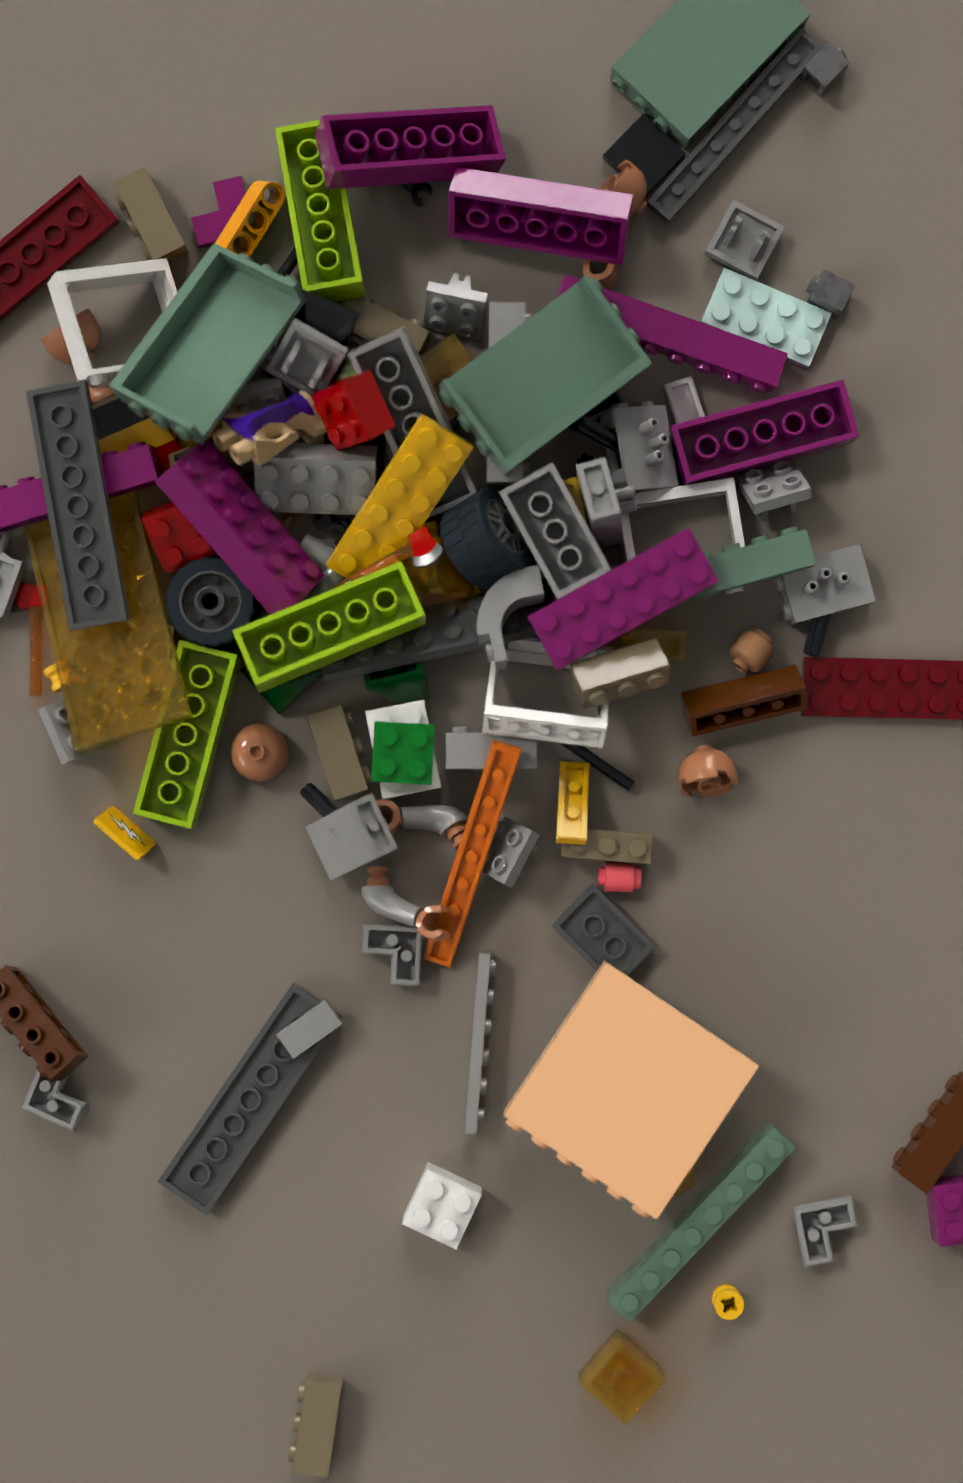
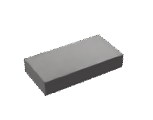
(309, 1028)

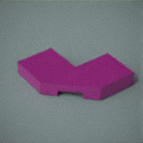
(210, 225)

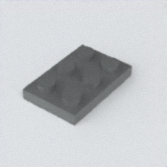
(602, 932)

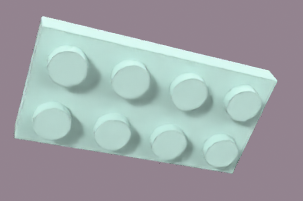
(766, 316)

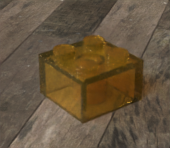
(621, 1376)

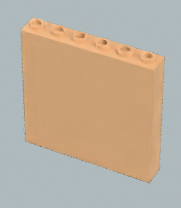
(629, 1091)

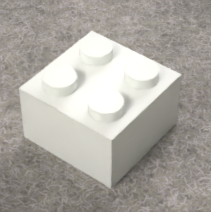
(442, 1205)

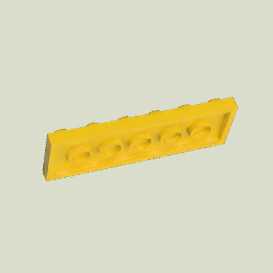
(401, 496)

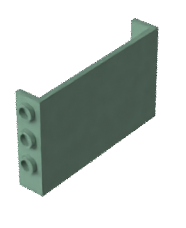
(703, 59)
(208, 343)
(545, 374)

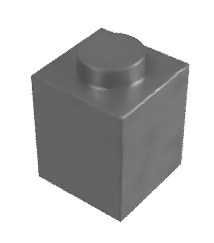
(824, 69)
(829, 292)

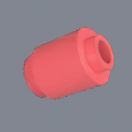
(619, 877)

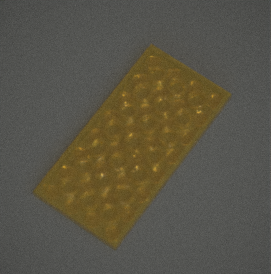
(121, 673)

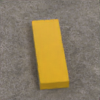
(573, 803)

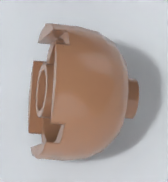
(629, 181)
(90, 331)
(259, 752)
(707, 772)

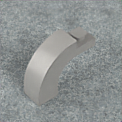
(507, 595)

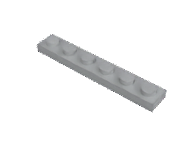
(479, 1055)

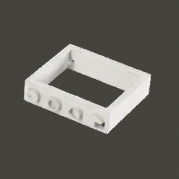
(98, 278)
(686, 493)
(541, 724)

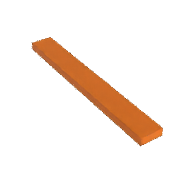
(474, 849)

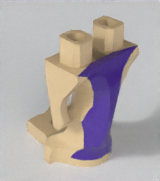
(252, 432)

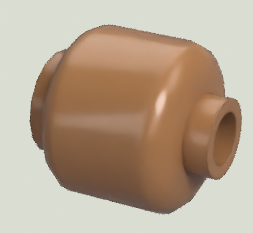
(751, 651)

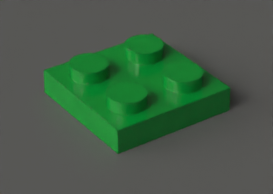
(403, 753)

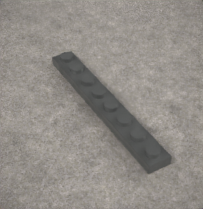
(734, 126)

